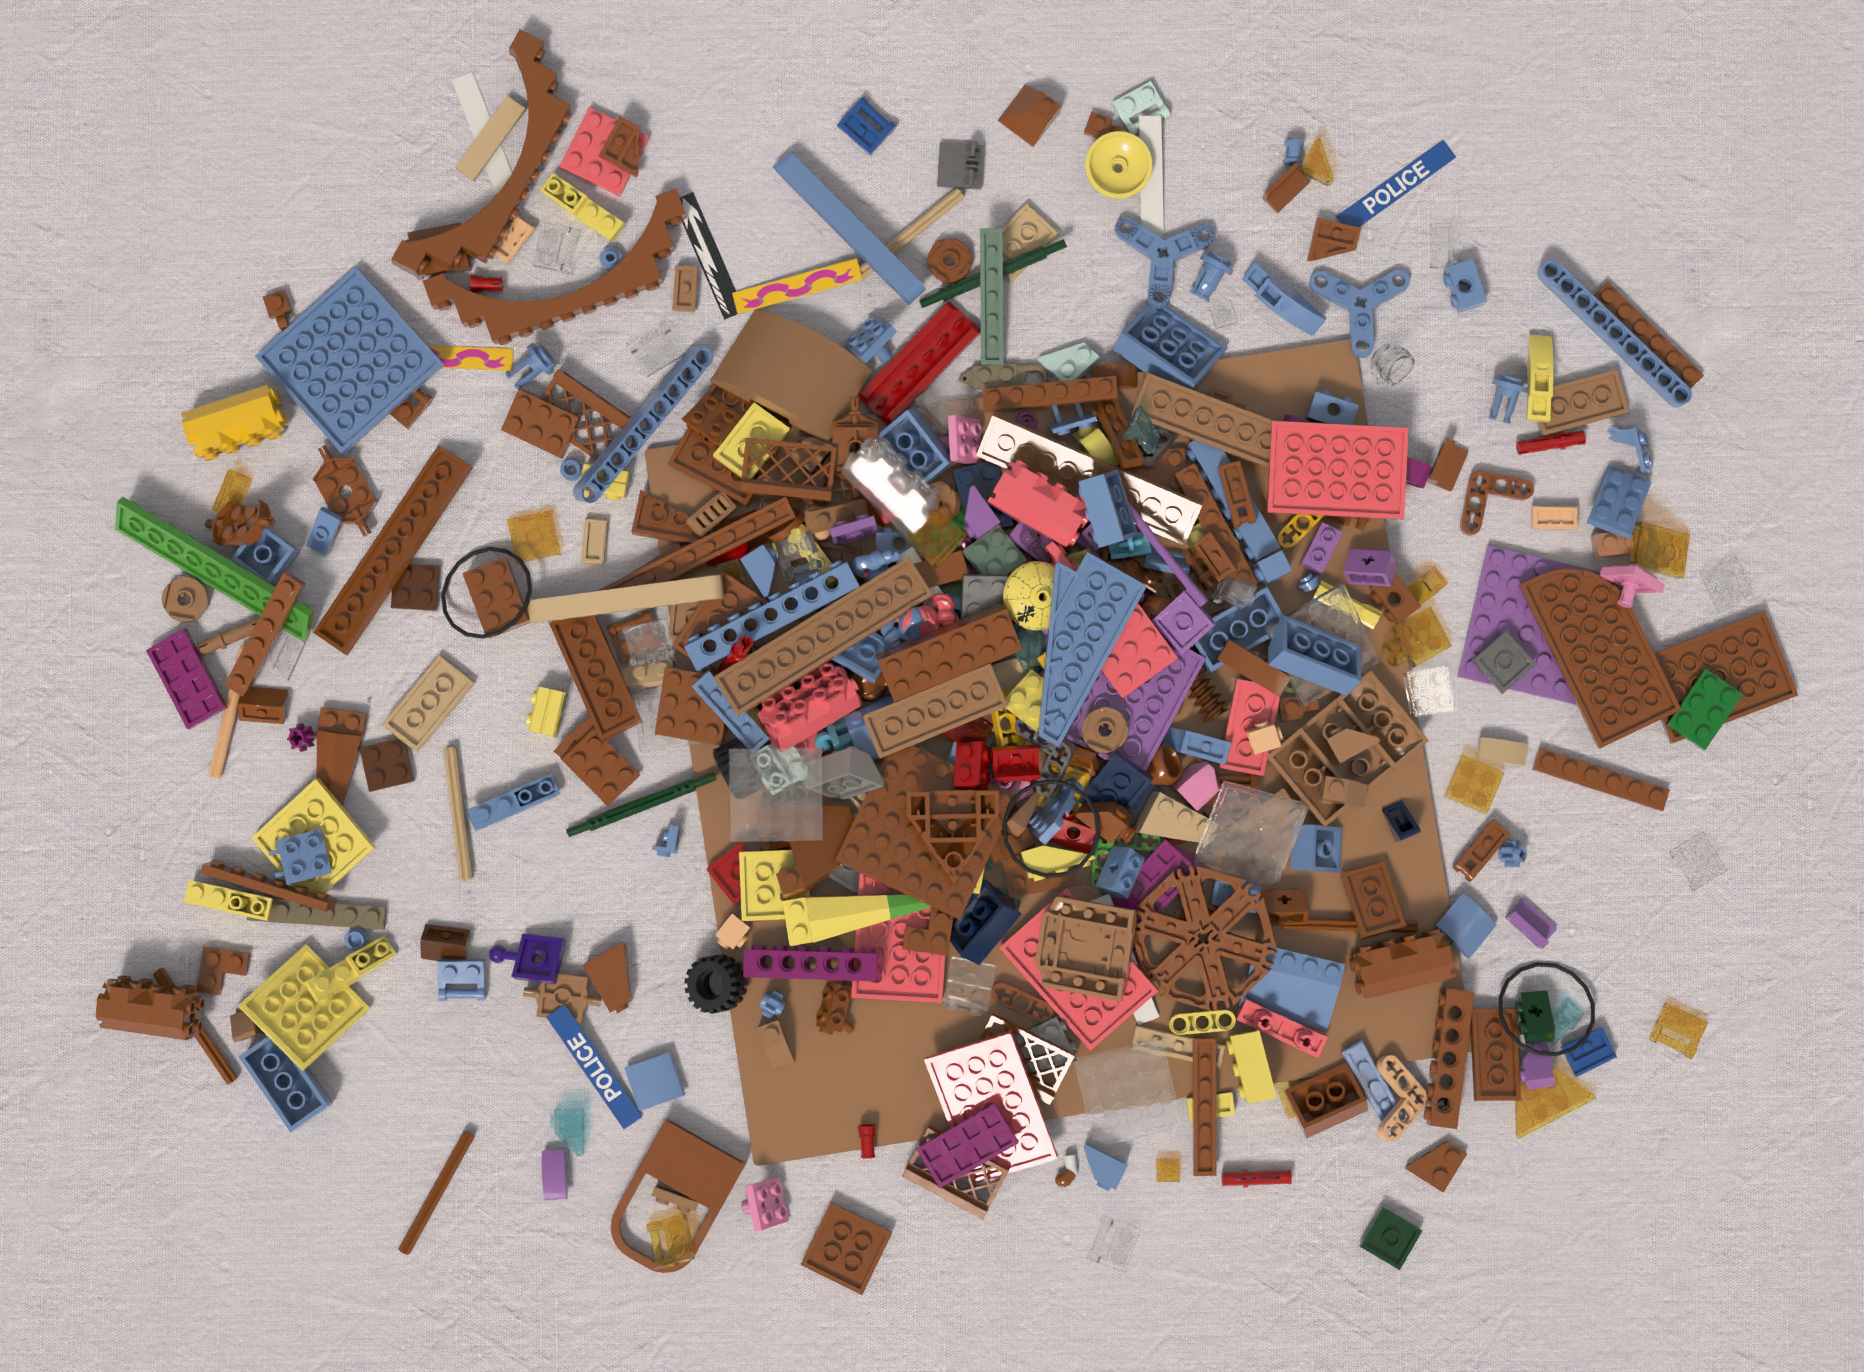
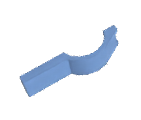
(1197, 745)

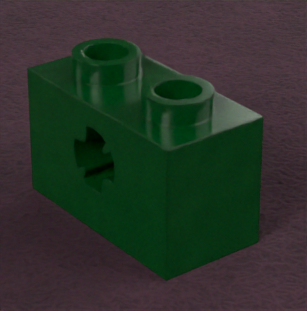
(1535, 1017)

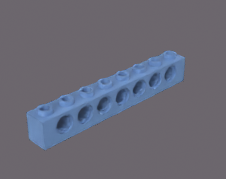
(847, 582)

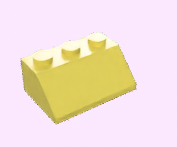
(1251, 1066)

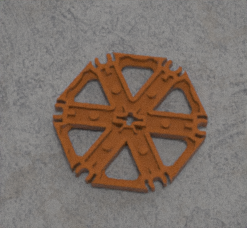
(1210, 958)

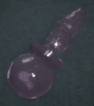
(1029, 538)

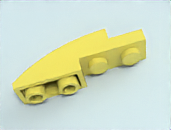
(582, 208)
(1539, 378)
(228, 900)
(350, 969)

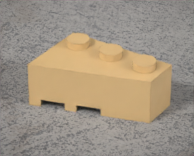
(1170, 819)

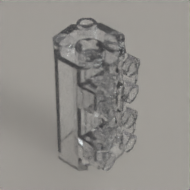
(890, 486)

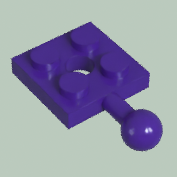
(529, 948)

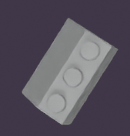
(849, 774)

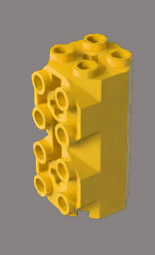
(234, 421)

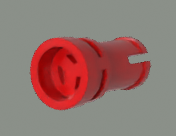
(479, 283)
(867, 1135)

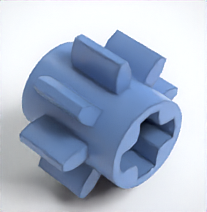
(1512, 853)
(772, 1004)

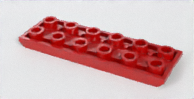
(919, 363)

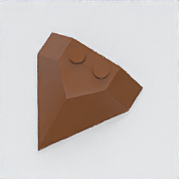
(952, 823)

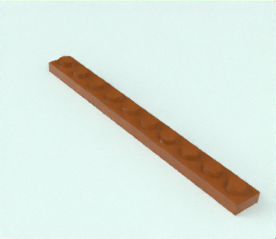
(710, 546)

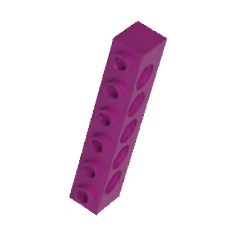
(755, 964)

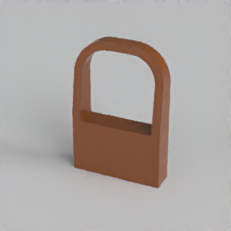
(689, 1167)

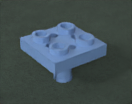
(871, 340)

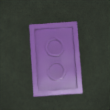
(861, 528)

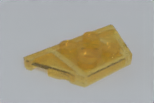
(1547, 1104)

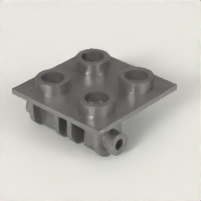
(960, 165)

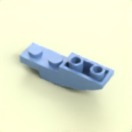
(1283, 301)
(513, 802)

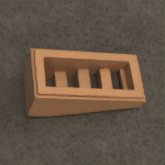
(721, 505)
(1021, 817)

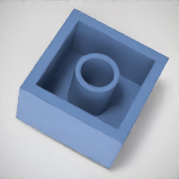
(266, 557)

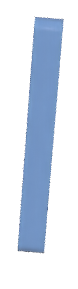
(849, 227)
(1609, 322)
(633, 427)

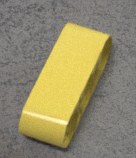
(1212, 1025)

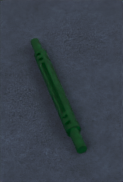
(1009, 266)
(641, 804)

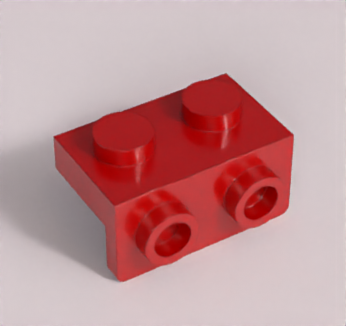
(1015, 763)
(972, 765)

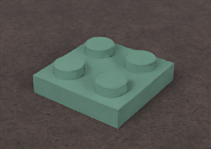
(994, 553)

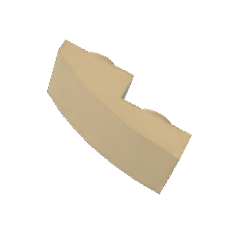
(1501, 751)

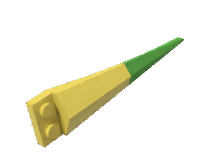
(824, 917)

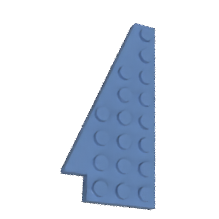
(1084, 625)

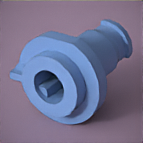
(1210, 275)
(538, 359)
(1510, 388)

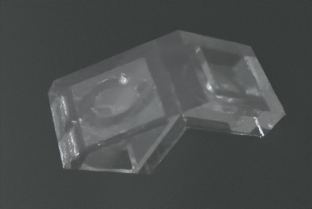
(1234, 592)

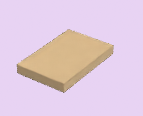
(1024, 233)

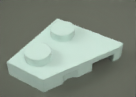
(1070, 362)

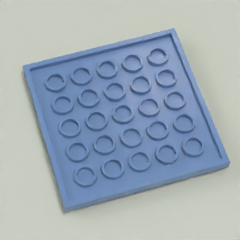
(349, 360)

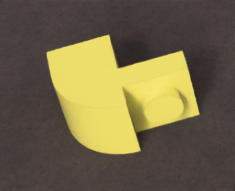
(1095, 444)

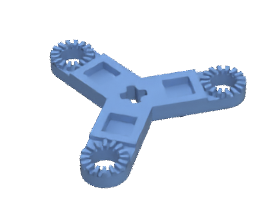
(1162, 268)
(1346, 297)

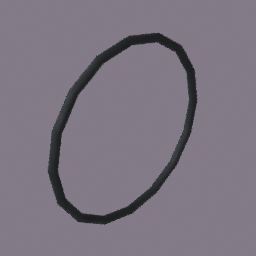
(529, 585)
(1097, 828)
(1550, 965)

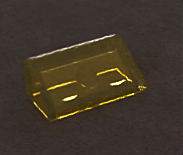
(232, 489)

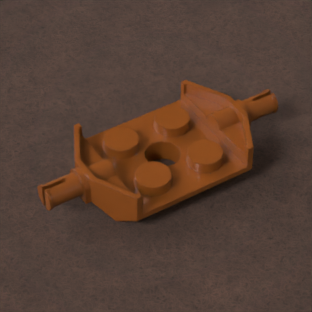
(849, 429)
(342, 472)
(240, 523)

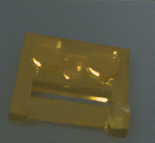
(1680, 1023)
(677, 1240)

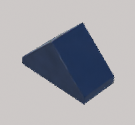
(1400, 821)

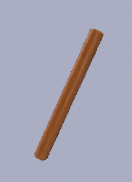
(1340, 924)
(205, 1041)
(436, 1192)

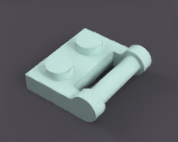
(1137, 103)

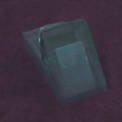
(1141, 428)
(1565, 1018)

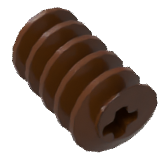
(1206, 698)

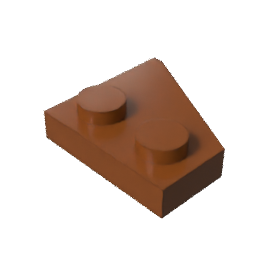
(623, 147)
(1332, 239)
(1438, 1165)

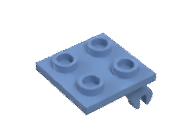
(1063, 427)
(1635, 438)
(302, 856)

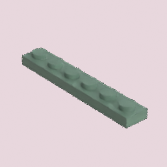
(991, 296)

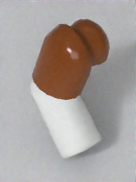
(1069, 1173)

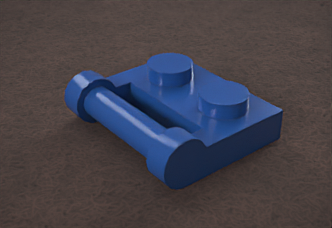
(861, 131)

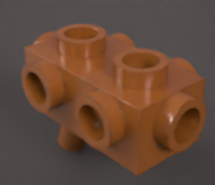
(834, 1008)

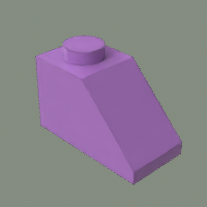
(978, 515)
(1537, 1068)

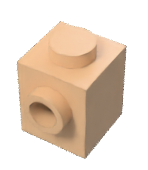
(1264, 737)
(733, 933)

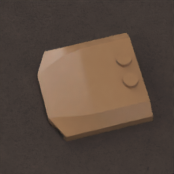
(1086, 947)

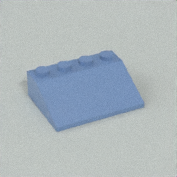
(1169, 347)
(1298, 987)

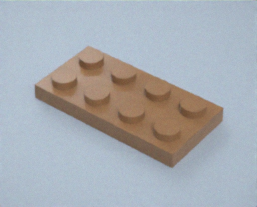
(1585, 402)

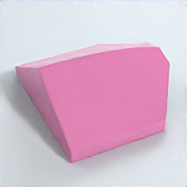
(1197, 784)

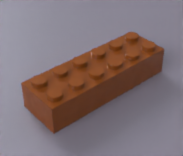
(948, 652)

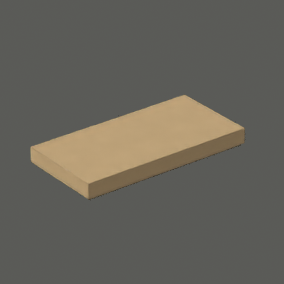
(428, 703)

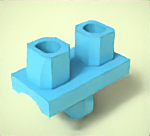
(1130, 547)
(827, 739)

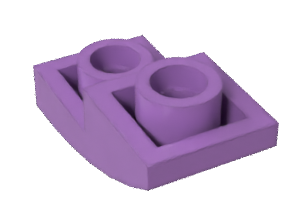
(554, 1175)

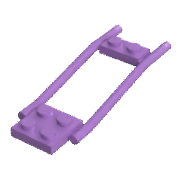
(1184, 618)

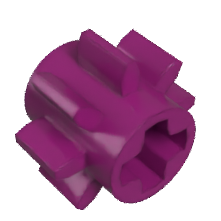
(301, 737)

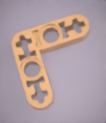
(1407, 1099)

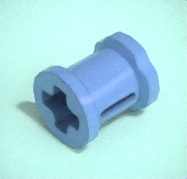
(1293, 152)

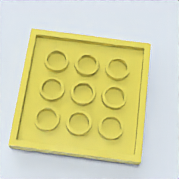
(315, 810)
(291, 1015)

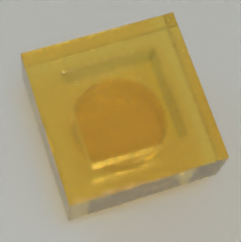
(1167, 1170)

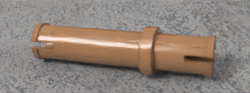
(228, 637)

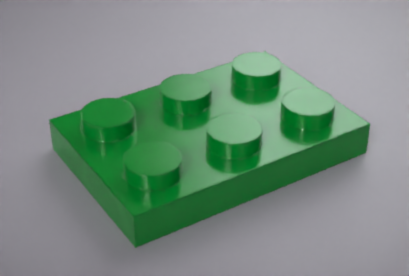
(1704, 709)

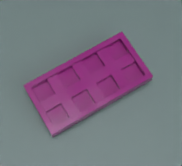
(186, 679)
(1153, 871)
(967, 1145)

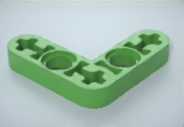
(1105, 848)

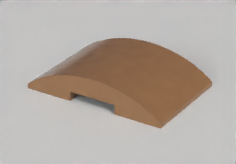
(792, 372)
(1309, 757)

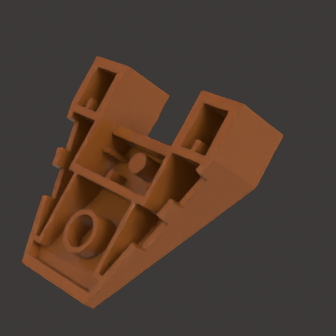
(816, 857)

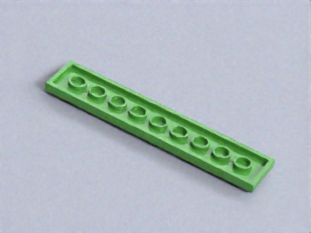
(205, 564)

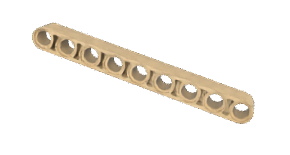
(625, 599)

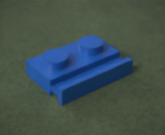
(1589, 1054)

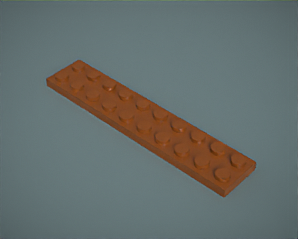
(393, 550)

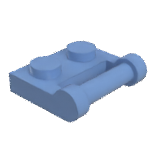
(461, 972)

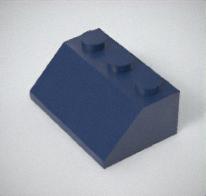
(983, 923)

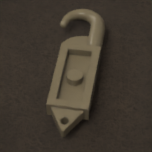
(1001, 375)

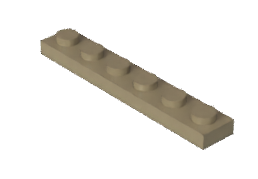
(341, 916)

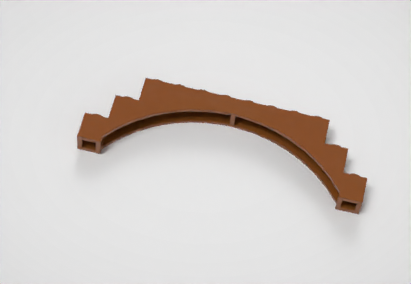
(485, 229)
(520, 318)

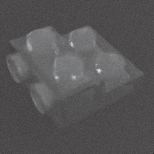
(944, 400)
(968, 986)

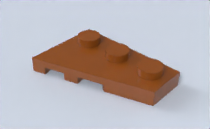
(661, 521)

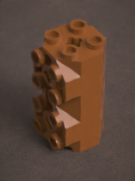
(1402, 964)
(150, 1008)

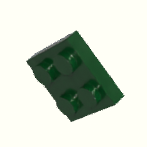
(1390, 1238)

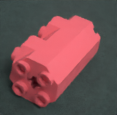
(1039, 504)
(801, 712)

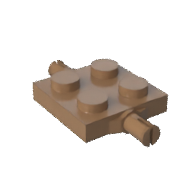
(568, 991)

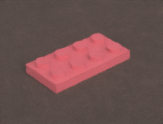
(1248, 706)

